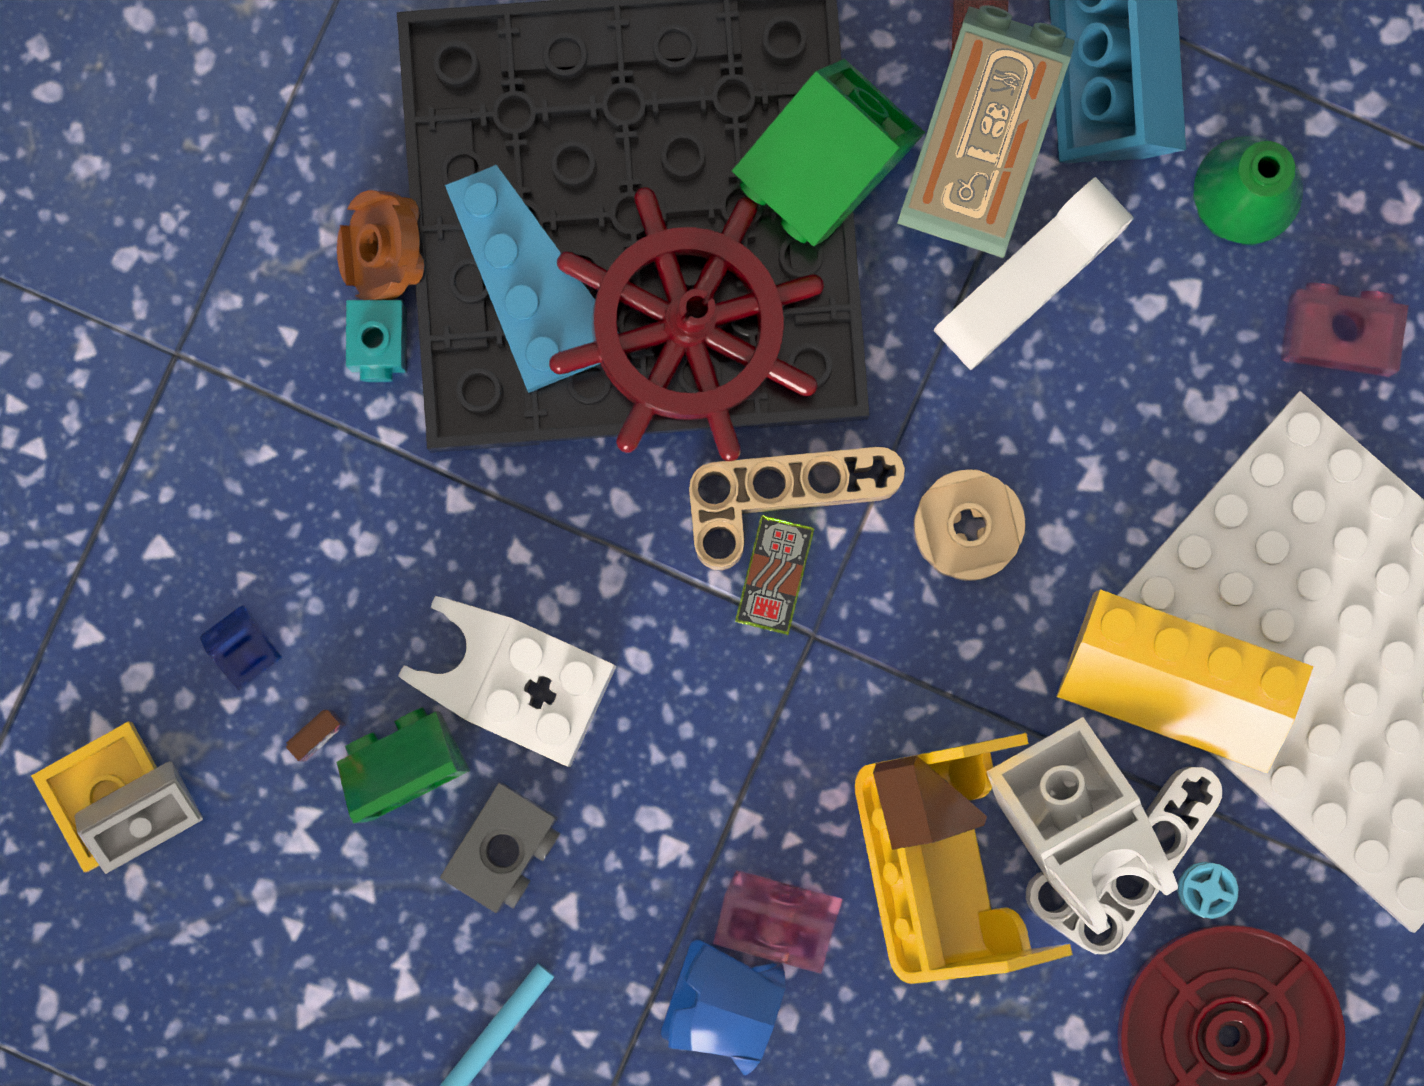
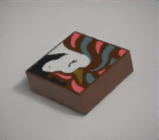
(315, 734)

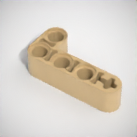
(796, 494)

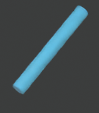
(499, 1027)

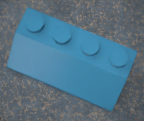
(1121, 80)

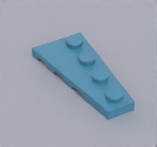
(518, 262)

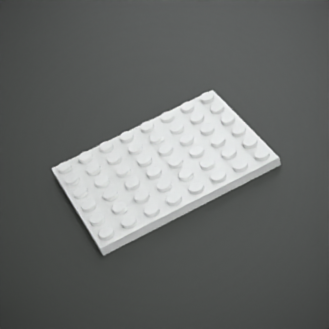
(1323, 563)

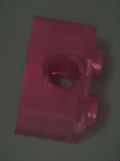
(1312, 341)
(778, 921)

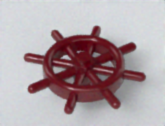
(687, 323)

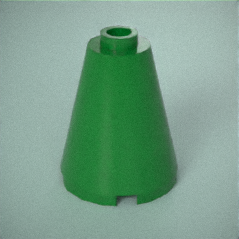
(1248, 190)

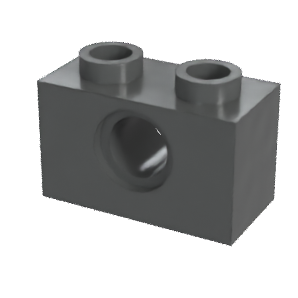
(473, 869)

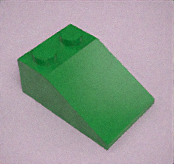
(399, 766)

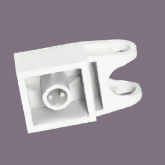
(496, 675)
(1079, 819)

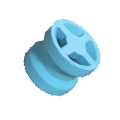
(1217, 893)

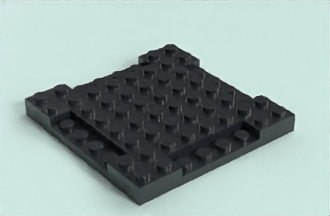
(578, 117)

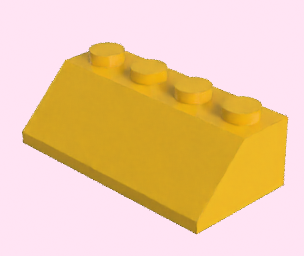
(1184, 681)

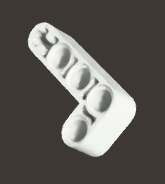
(1034, 273)
(1127, 911)

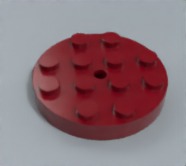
(1237, 978)

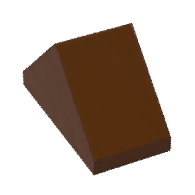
(921, 804)

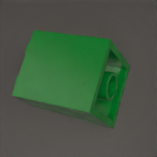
(826, 152)

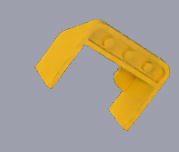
(937, 893)

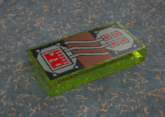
(774, 575)

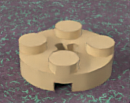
(985, 498)

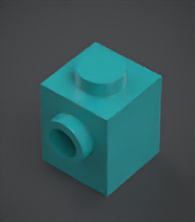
(376, 338)

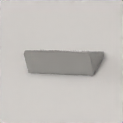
(137, 817)

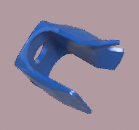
(724, 1006)

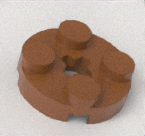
(390, 223)

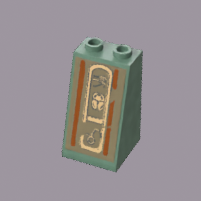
(987, 130)

